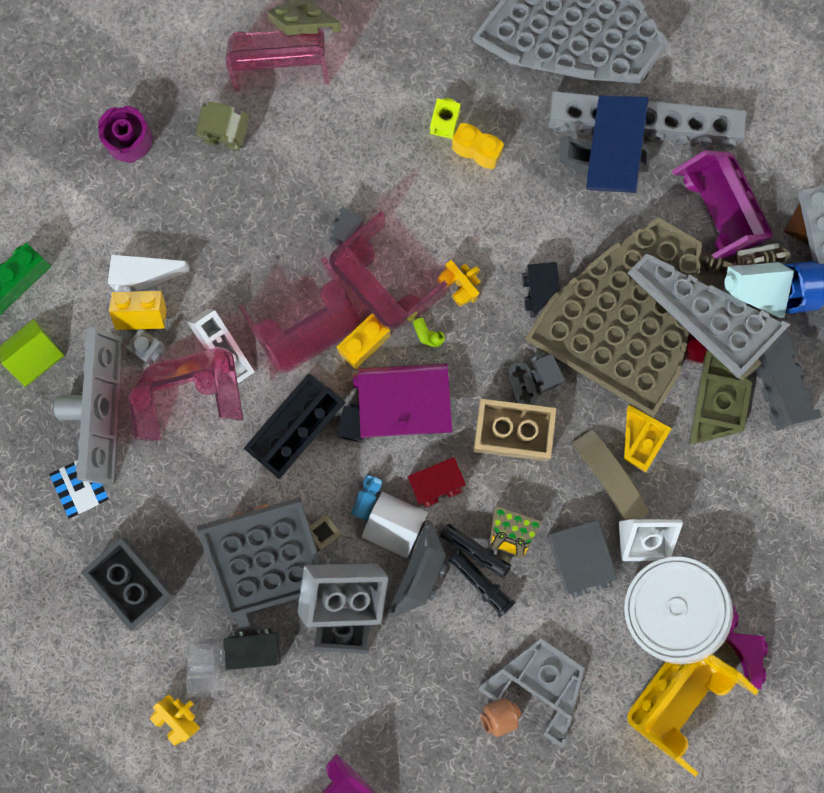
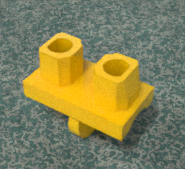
(453, 275)
(177, 717)

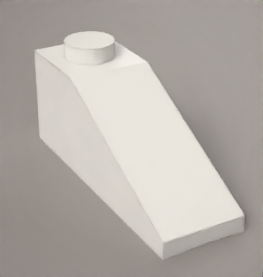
(138, 273)
(214, 334)

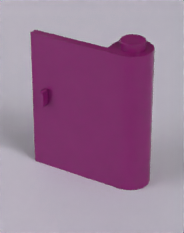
(404, 400)

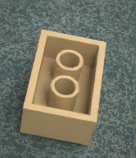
(514, 430)

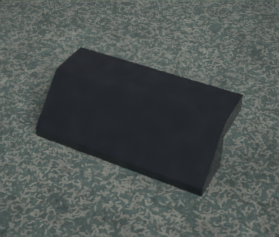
(294, 426)

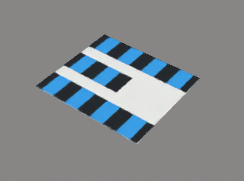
(76, 494)

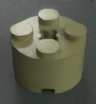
(221, 124)

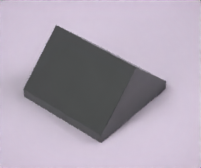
(343, 639)

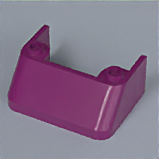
(728, 200)

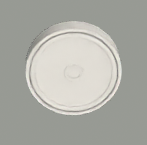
(678, 610)

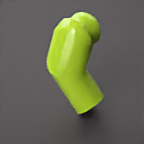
(427, 336)

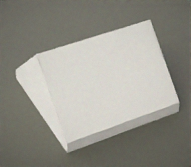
(394, 524)
(648, 538)

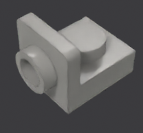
(146, 347)

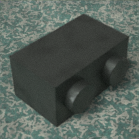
(251, 650)

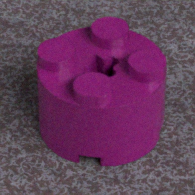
(126, 121)

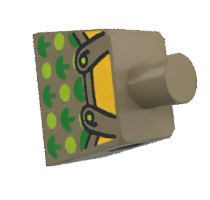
(511, 533)

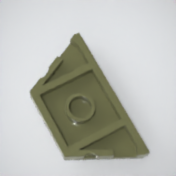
(301, 17)
(720, 402)

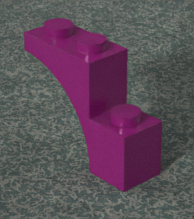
(750, 651)

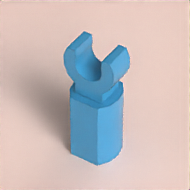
(366, 498)

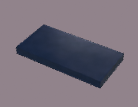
(617, 144)

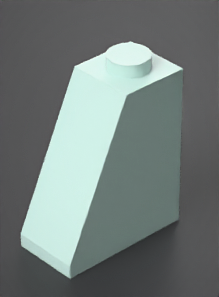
(761, 286)

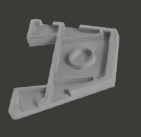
(547, 676)

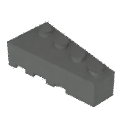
(784, 386)

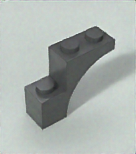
(577, 155)

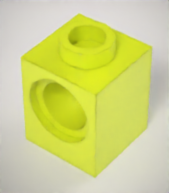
(442, 127)

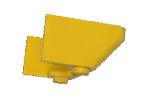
(675, 696)

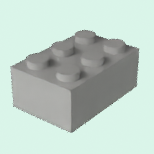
(342, 595)

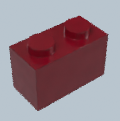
(436, 482)

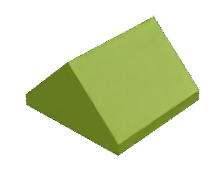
(29, 353)

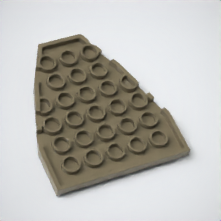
(614, 327)

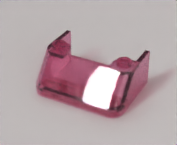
(274, 50)
(350, 264)
(312, 335)
(211, 372)

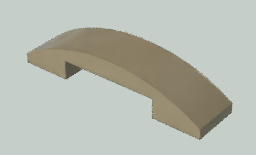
(611, 476)

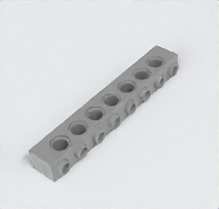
(729, 120)

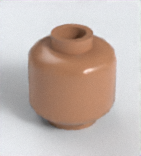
(500, 717)

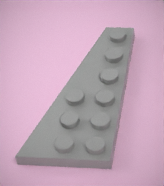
(715, 318)

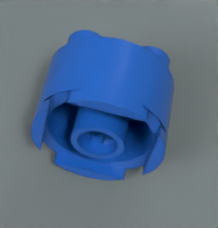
(806, 287)

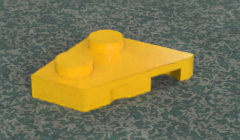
(643, 438)

